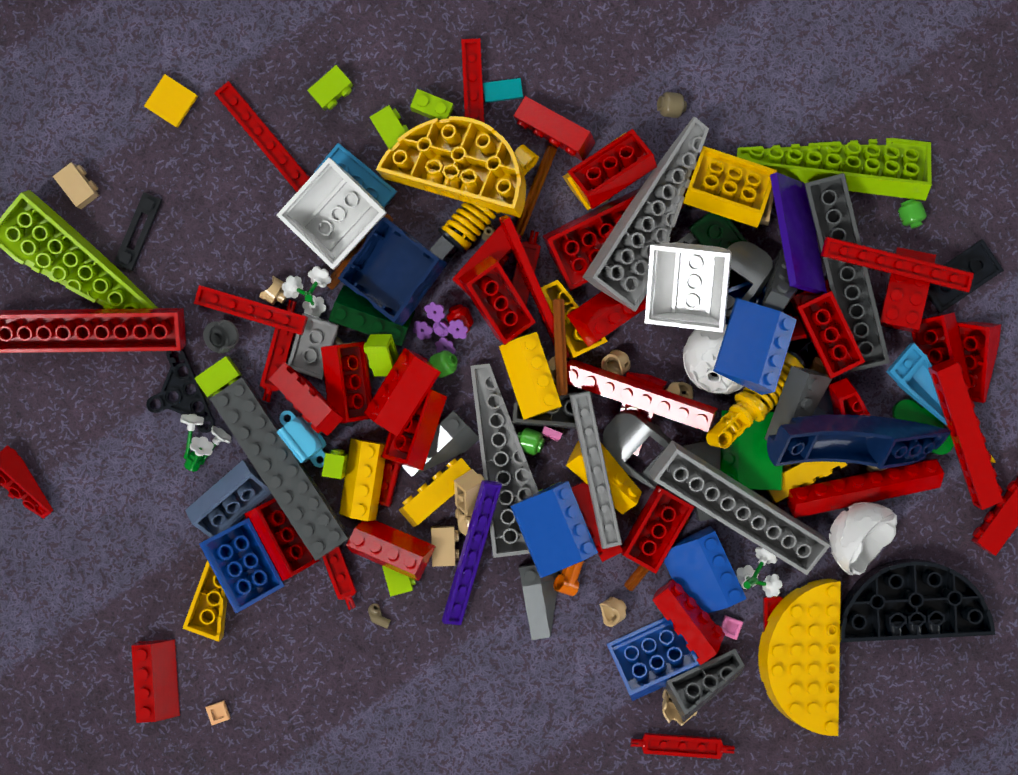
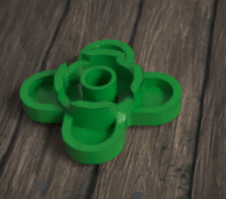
(913, 412)

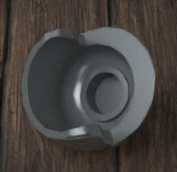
(221, 336)

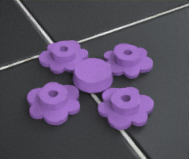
(440, 327)

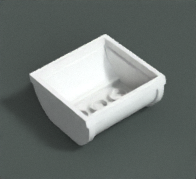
(332, 213)
(688, 286)

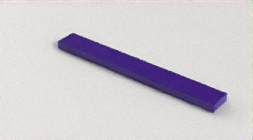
(471, 552)

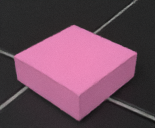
(550, 433)
(731, 627)

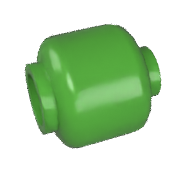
(912, 213)
(444, 362)
(531, 441)

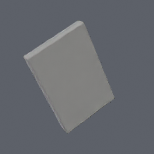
(306, 350)

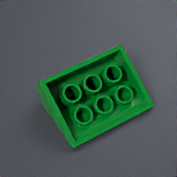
(748, 458)

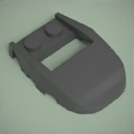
(752, 265)
(625, 435)

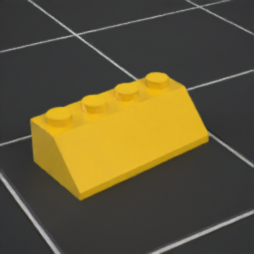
(530, 376)
(363, 480)

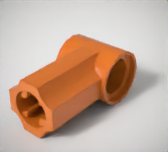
(567, 580)

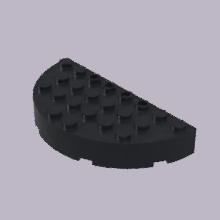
(913, 603)

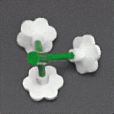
(312, 305)
(748, 577)

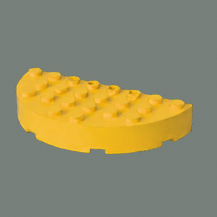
(458, 161)
(803, 656)

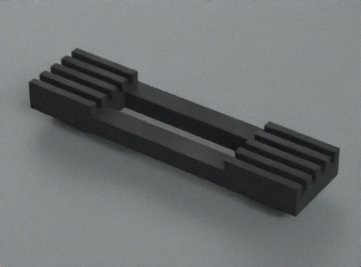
(147, 205)

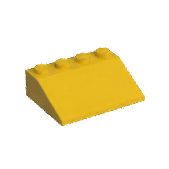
(729, 186)

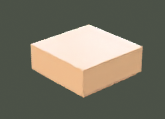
(218, 712)

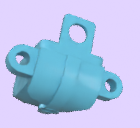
(301, 439)

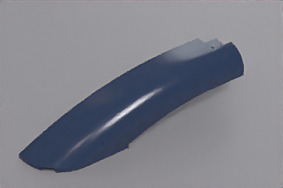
(855, 440)

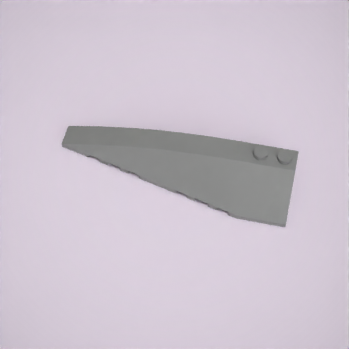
(624, 258)
(501, 461)

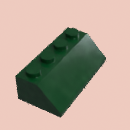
(359, 314)

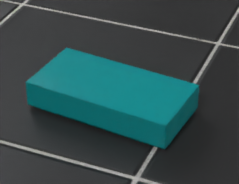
(503, 90)

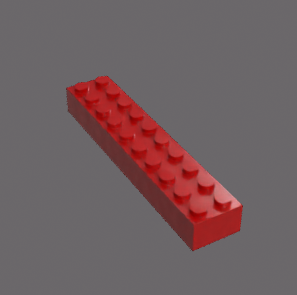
(92, 330)

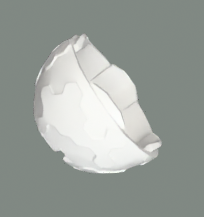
(699, 361)
(860, 535)

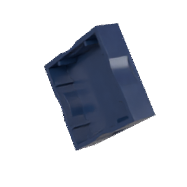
(392, 271)

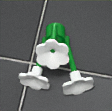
(201, 446)

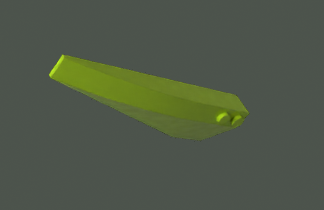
(886, 170)
(52, 247)

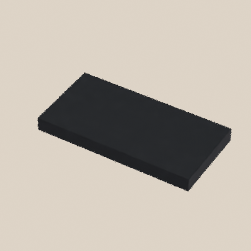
(975, 259)

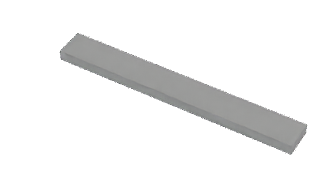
(595, 469)

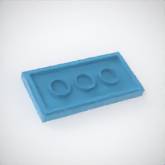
(362, 174)

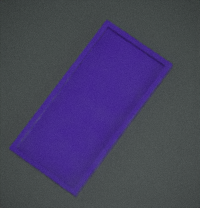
(798, 234)

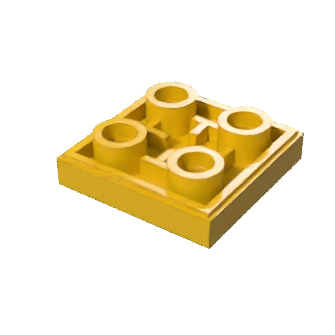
(171, 101)

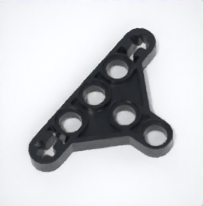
(185, 401)

